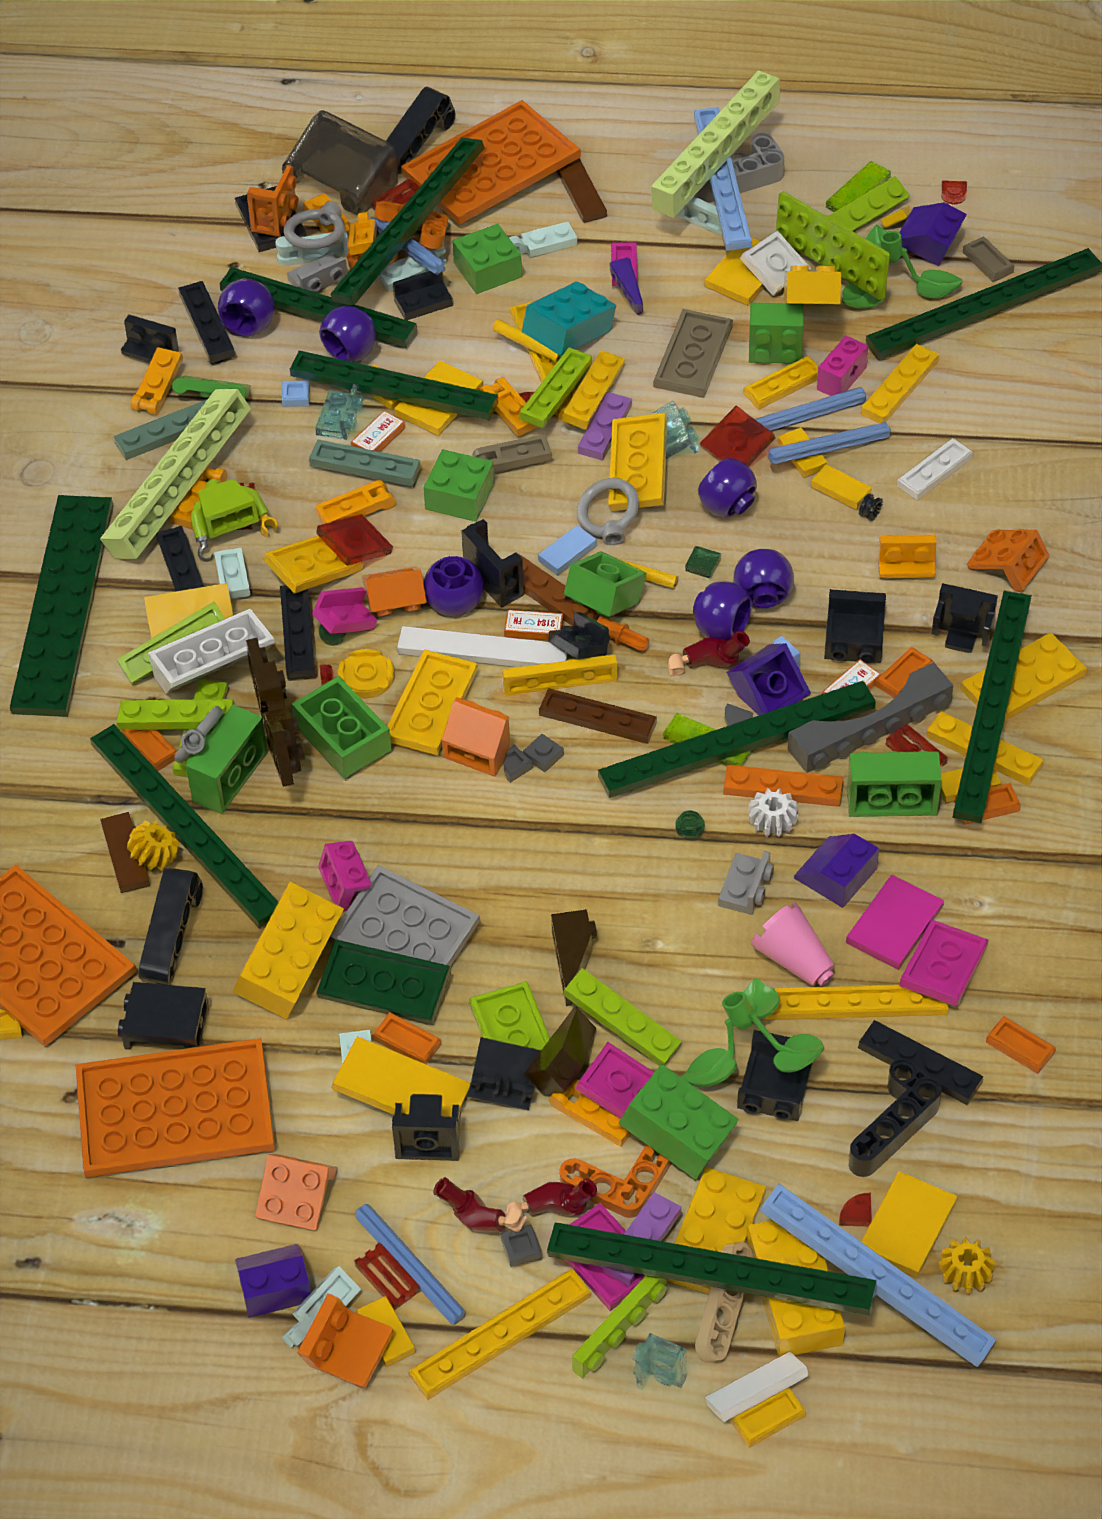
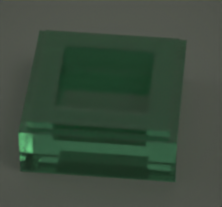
(703, 562)

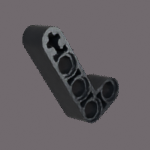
(425, 113)
(175, 897)
(889, 1123)

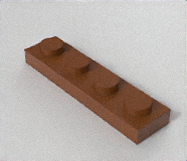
(550, 593)

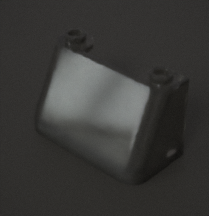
(345, 160)

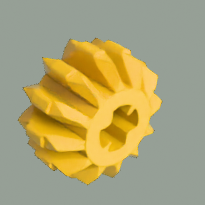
(153, 845)
(957, 1256)

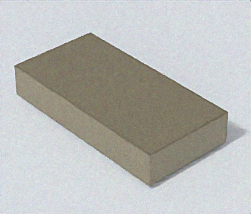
(988, 259)

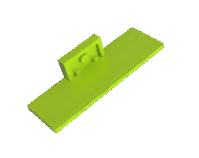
(833, 245)

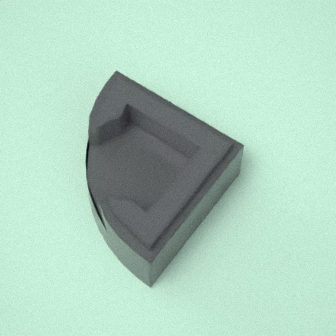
(735, 714)
(516, 763)

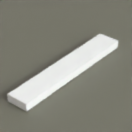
(479, 647)

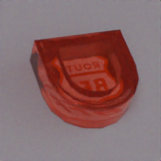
(953, 191)

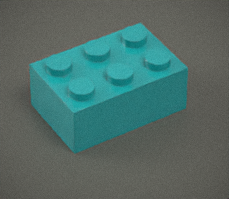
(568, 318)

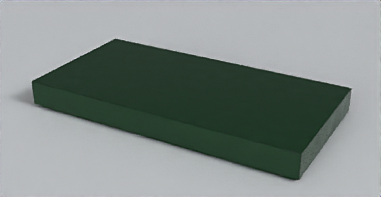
(384, 981)

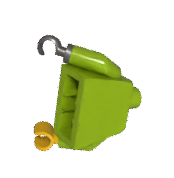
(225, 509)

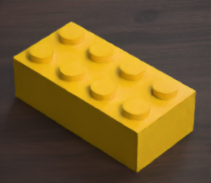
(812, 286)
(288, 950)
(794, 1325)

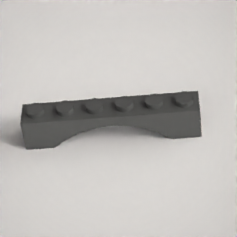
(822, 741)

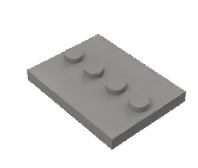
(406, 920)

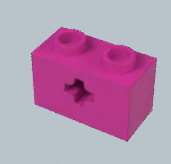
(842, 366)

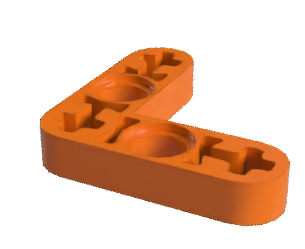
(432, 228)
(620, 1188)

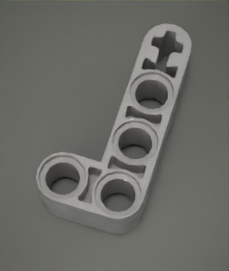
(755, 170)

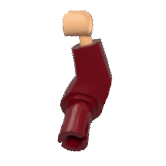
(709, 652)
(557, 1198)
(473, 1212)

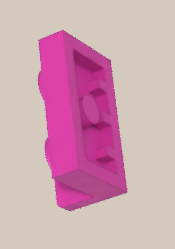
(343, 611)
(343, 872)

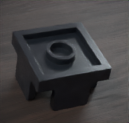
(965, 616)
(424, 1131)

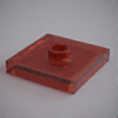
(737, 437)
(354, 539)

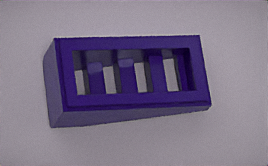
(625, 278)

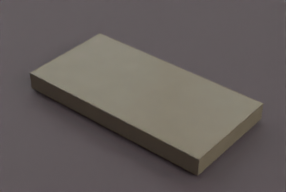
(693, 353)

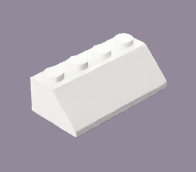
(207, 650)

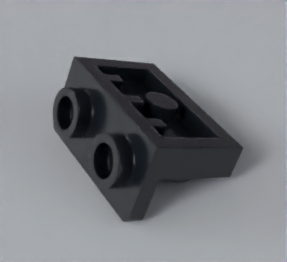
(421, 295)
(146, 336)
(583, 639)

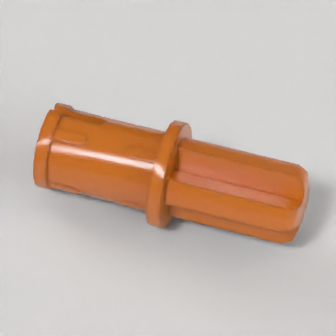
(622, 634)

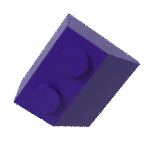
(931, 230)
(769, 679)
(839, 867)
(273, 1280)

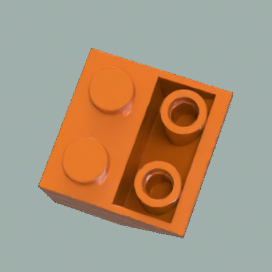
(476, 737)

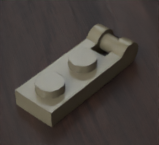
(516, 452)

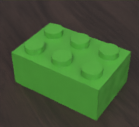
(342, 727)
(227, 759)
(893, 784)
(678, 1121)

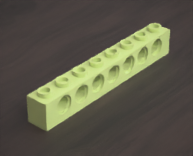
(715, 144)
(175, 474)

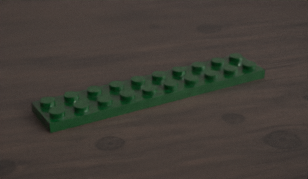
(61, 607)

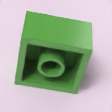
(487, 258)
(775, 332)
(459, 485)
(604, 584)

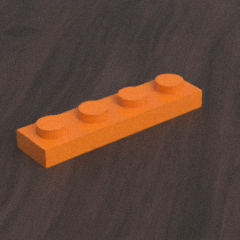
(803, 786)

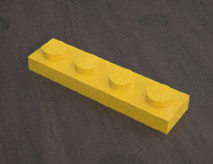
(899, 384)
(593, 389)
(559, 675)
(1009, 761)

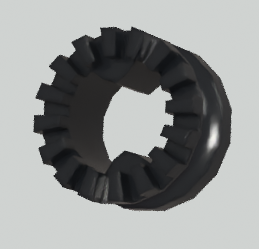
(870, 506)

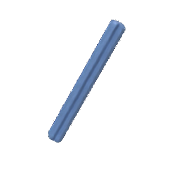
(417, 251)
(813, 409)
(829, 443)
(397, 1248)

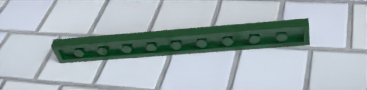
(407, 221)
(983, 303)
(992, 707)
(734, 739)
(187, 824)
(712, 1268)

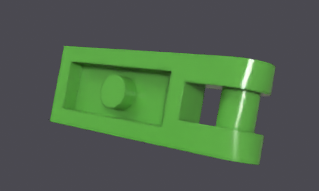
(207, 386)

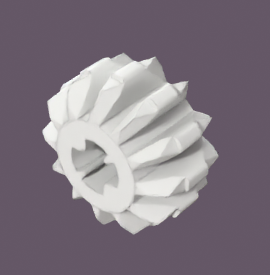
(773, 812)

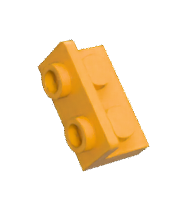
(907, 556)

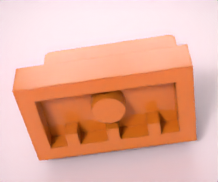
(272, 209)
(1014, 551)
(293, 1191)
(344, 1343)

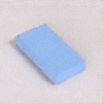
(567, 550)

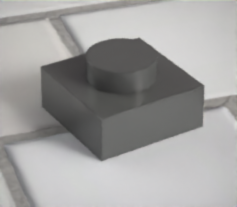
(544, 752)
(521, 1246)

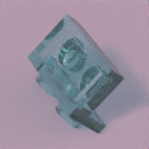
(339, 413)
(679, 432)
(662, 1360)

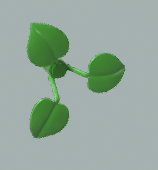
(930, 284)
(744, 1010)

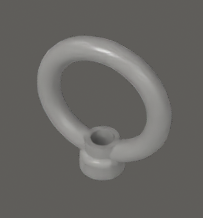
(327, 214)
(612, 530)
(192, 737)

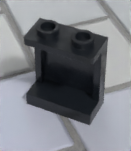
(501, 577)
(855, 626)
(163, 1015)
(769, 1089)

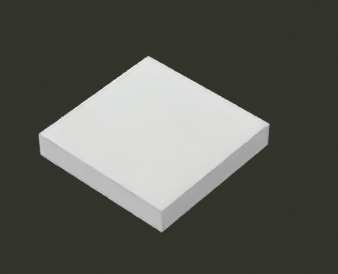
(770, 261)

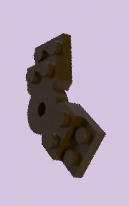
(278, 723)

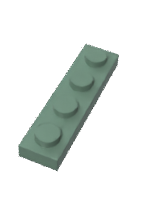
(155, 433)
(365, 462)

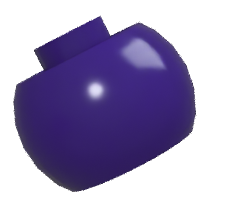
(246, 307)
(348, 333)
(728, 488)
(765, 577)
(453, 586)
(722, 610)

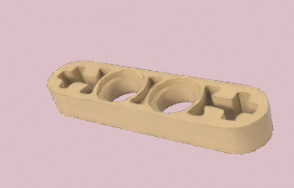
(730, 1305)

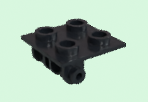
(500, 1074)

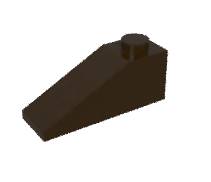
(572, 943)
(562, 1055)

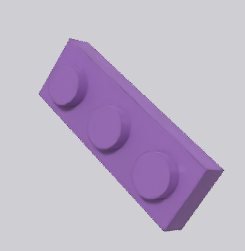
(599, 432)
(651, 1223)

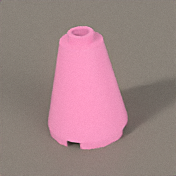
(795, 946)

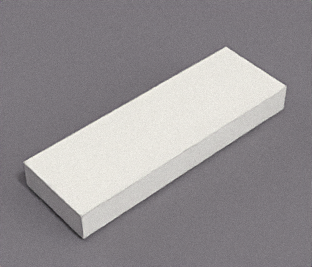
(934, 469)
(757, 1386)

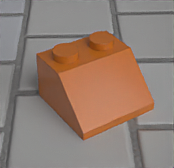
(394, 590)

